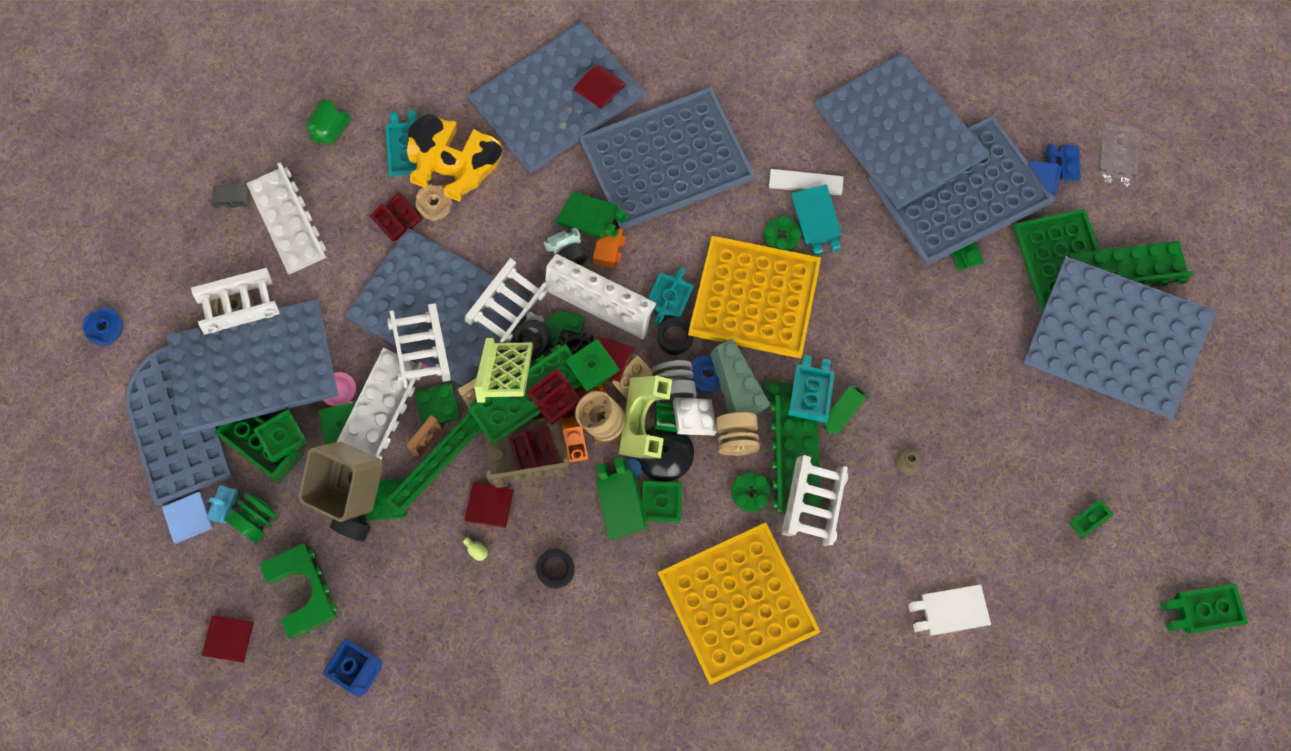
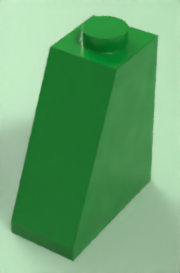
(845, 409)

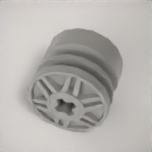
(680, 373)

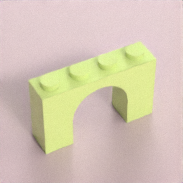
(641, 395)

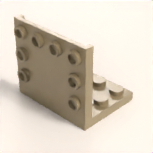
(503, 465)

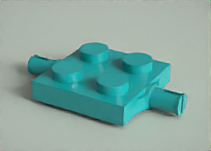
(670, 295)

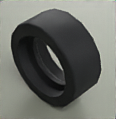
(574, 253)
(542, 328)
(674, 350)
(351, 528)
(540, 568)

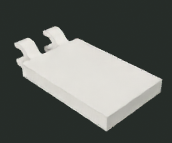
(952, 610)

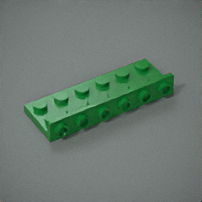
(1144, 264)
(503, 415)
(792, 439)

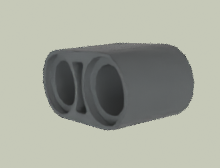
(230, 195)

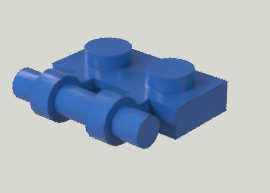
(1068, 158)

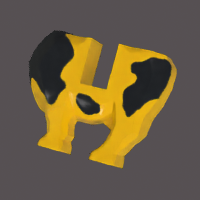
(430, 150)

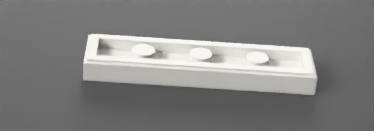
(801, 181)

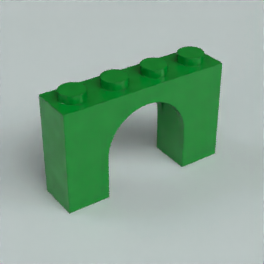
(319, 608)

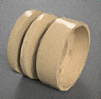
(600, 416)
(737, 433)

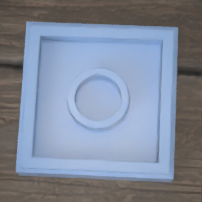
(187, 517)

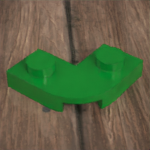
(564, 322)

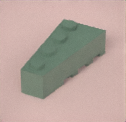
(737, 380)

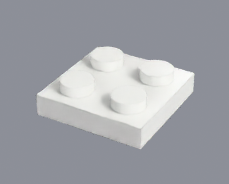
(694, 416)

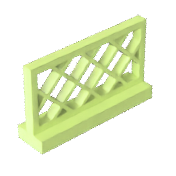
(488, 368)

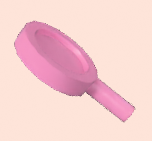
(346, 390)

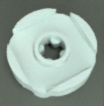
(562, 239)

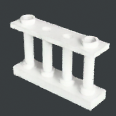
(231, 286)
(487, 300)
(437, 351)
(796, 505)

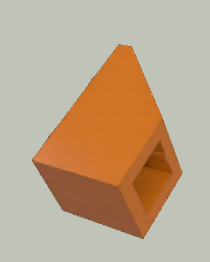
(608, 249)
(574, 439)

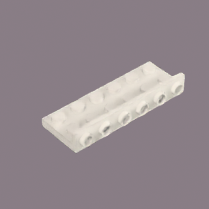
(287, 220)
(599, 296)
(379, 405)

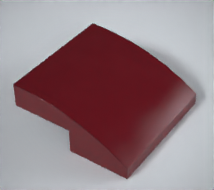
(599, 86)
(396, 225)
(620, 354)
(553, 396)
(534, 448)
(489, 505)
(227, 639)

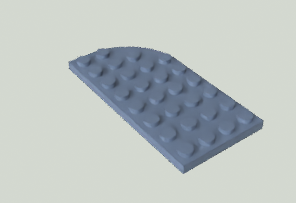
(171, 461)

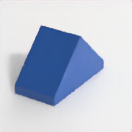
(1048, 173)

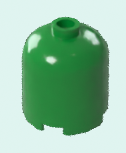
(326, 123)

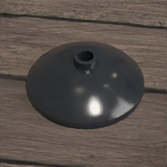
(672, 463)

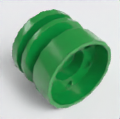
(251, 517)

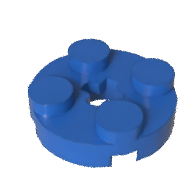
(110, 333)
(704, 384)

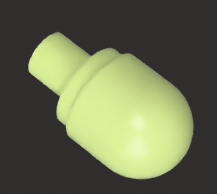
(476, 549)

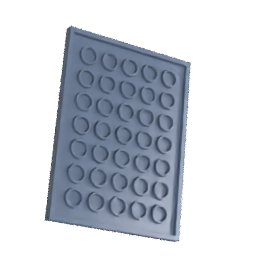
(531, 98)
(901, 130)
(667, 157)
(974, 201)
(425, 274)
(1119, 337)
(251, 368)

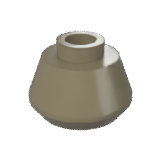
(905, 461)

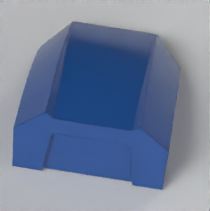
(353, 668)

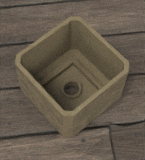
(340, 481)

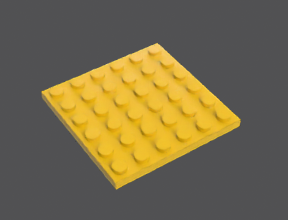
(755, 296)
(738, 603)

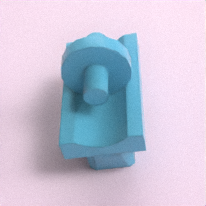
(222, 504)

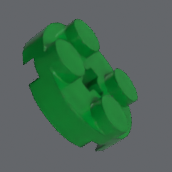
(786, 225)
(759, 484)

